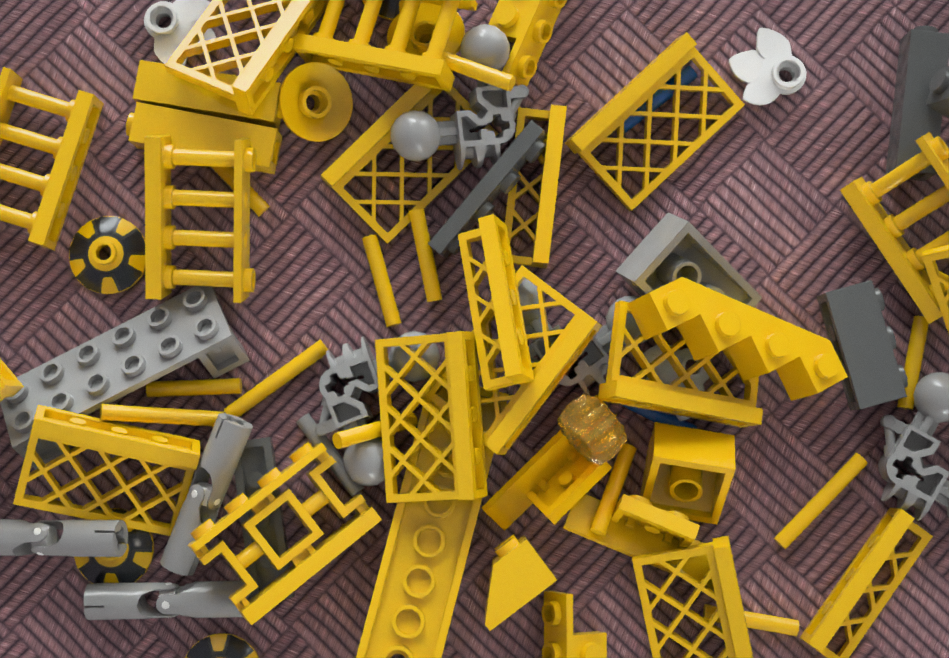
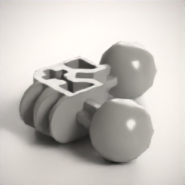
(418, 135)
(595, 363)
(913, 443)
(363, 460)

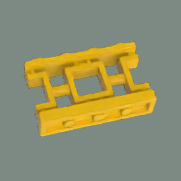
(302, 554)

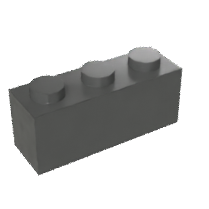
(863, 345)

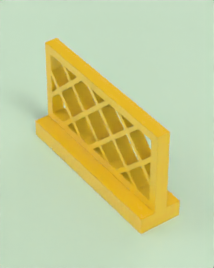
(263, 65)
(636, 93)
(378, 138)
(546, 372)
(670, 397)
(463, 410)
(107, 438)
(725, 592)

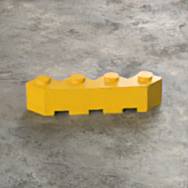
(753, 338)

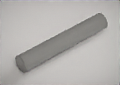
(308, 425)

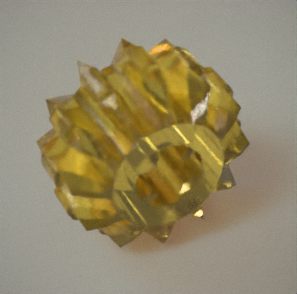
(592, 429)

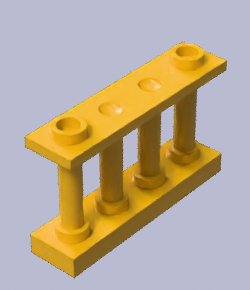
(393, 61)
(67, 151)
(888, 230)
(162, 236)

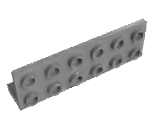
(124, 361)

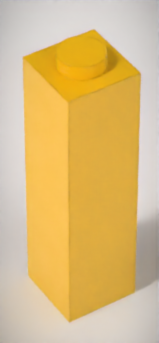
(165, 90)
(203, 132)

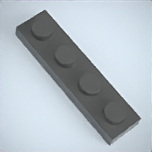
(499, 179)
(254, 463)

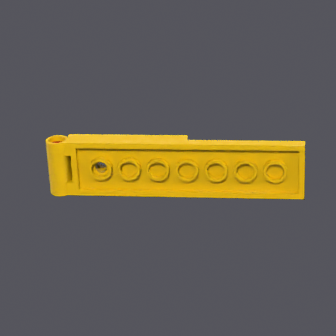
(423, 557)

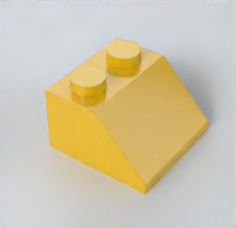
(689, 471)
(515, 579)

